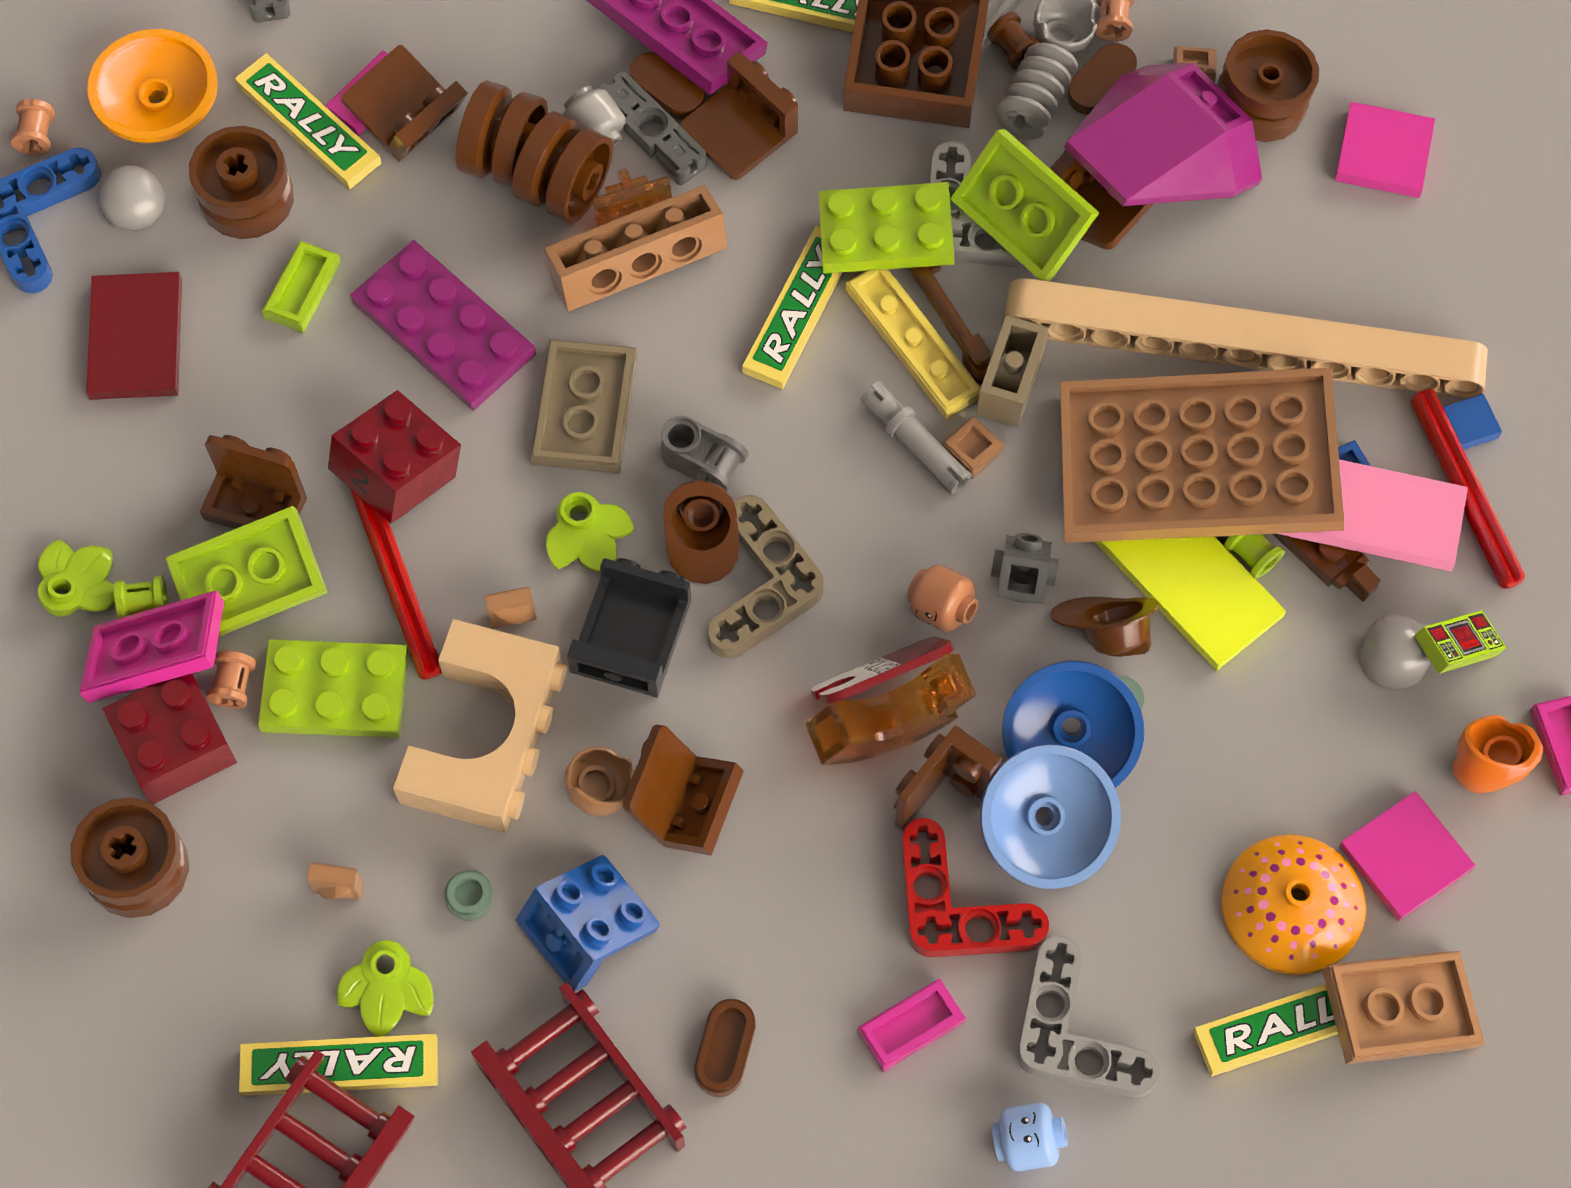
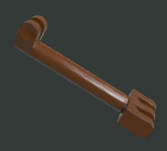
(974, 350)

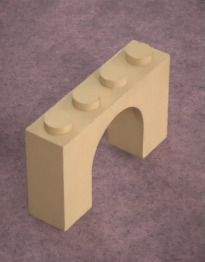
(489, 786)

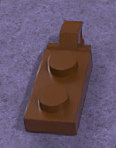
(1334, 565)

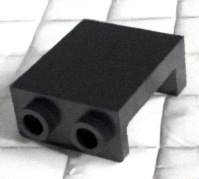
(631, 627)

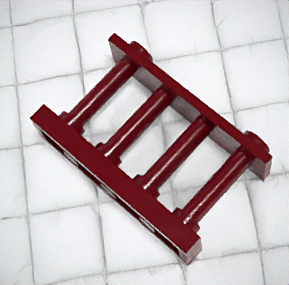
(531, 1103)
(354, 1170)

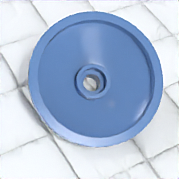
(1080, 823)

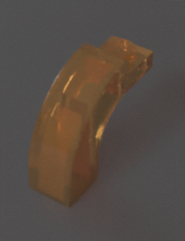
(880, 724)

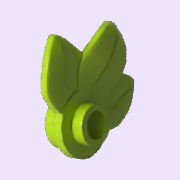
(589, 538)
(80, 574)
(385, 995)

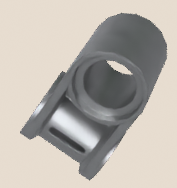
(708, 457)

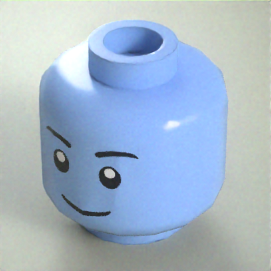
(1029, 1137)

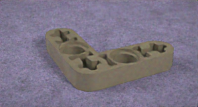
(778, 589)

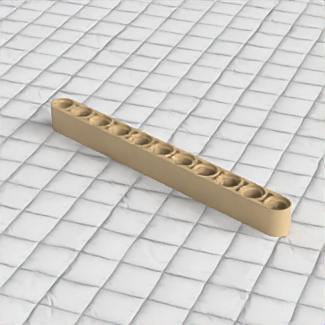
(1250, 338)

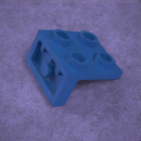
(584, 919)

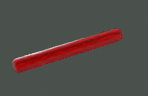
(1460, 472)
(400, 590)

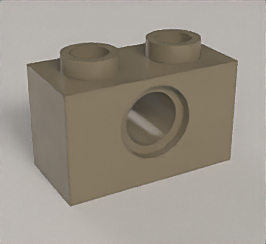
(1012, 371)

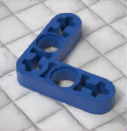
(15, 212)

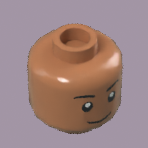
(942, 597)

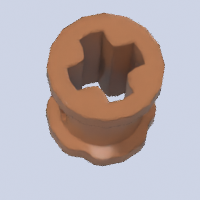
(1112, 16)
(33, 127)
(230, 679)

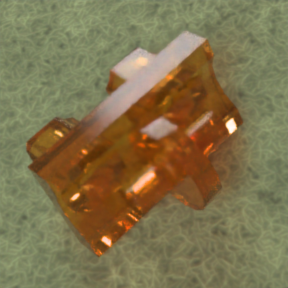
(629, 196)

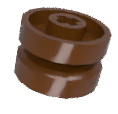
(1270, 81)
(496, 131)
(562, 167)
(241, 182)
(129, 857)

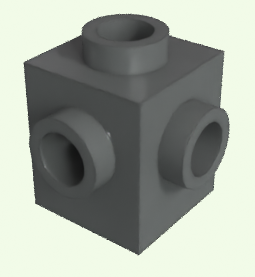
(1024, 568)

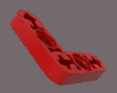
(939, 909)

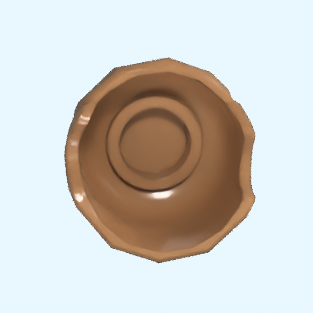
(598, 780)

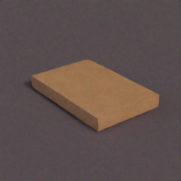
(1402, 1007)

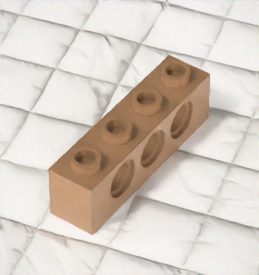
(636, 248)

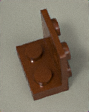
(401, 102)
(955, 756)

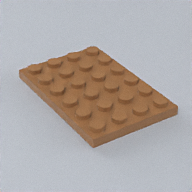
(1200, 456)

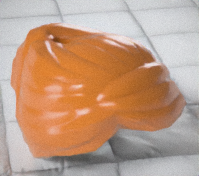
(1495, 754)

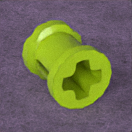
(1256, 552)
(139, 596)

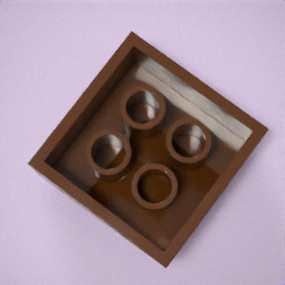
(916, 59)

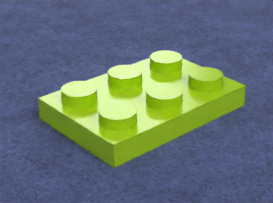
(1024, 205)
(886, 227)
(253, 569)
(333, 688)

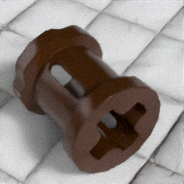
(1011, 37)

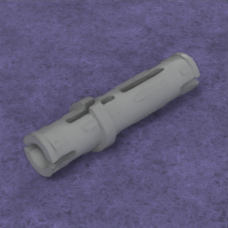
(902, 423)

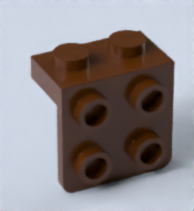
(743, 119)
(1113, 219)
(249, 482)
(679, 794)

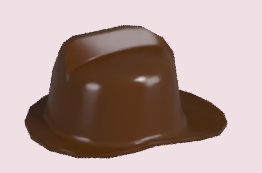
(701, 531)
(1110, 624)

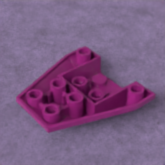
(1167, 139)

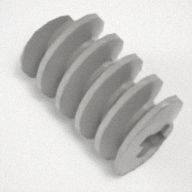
(1036, 90)

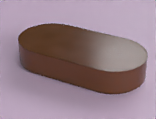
(1099, 76)
(666, 85)
(725, 1047)

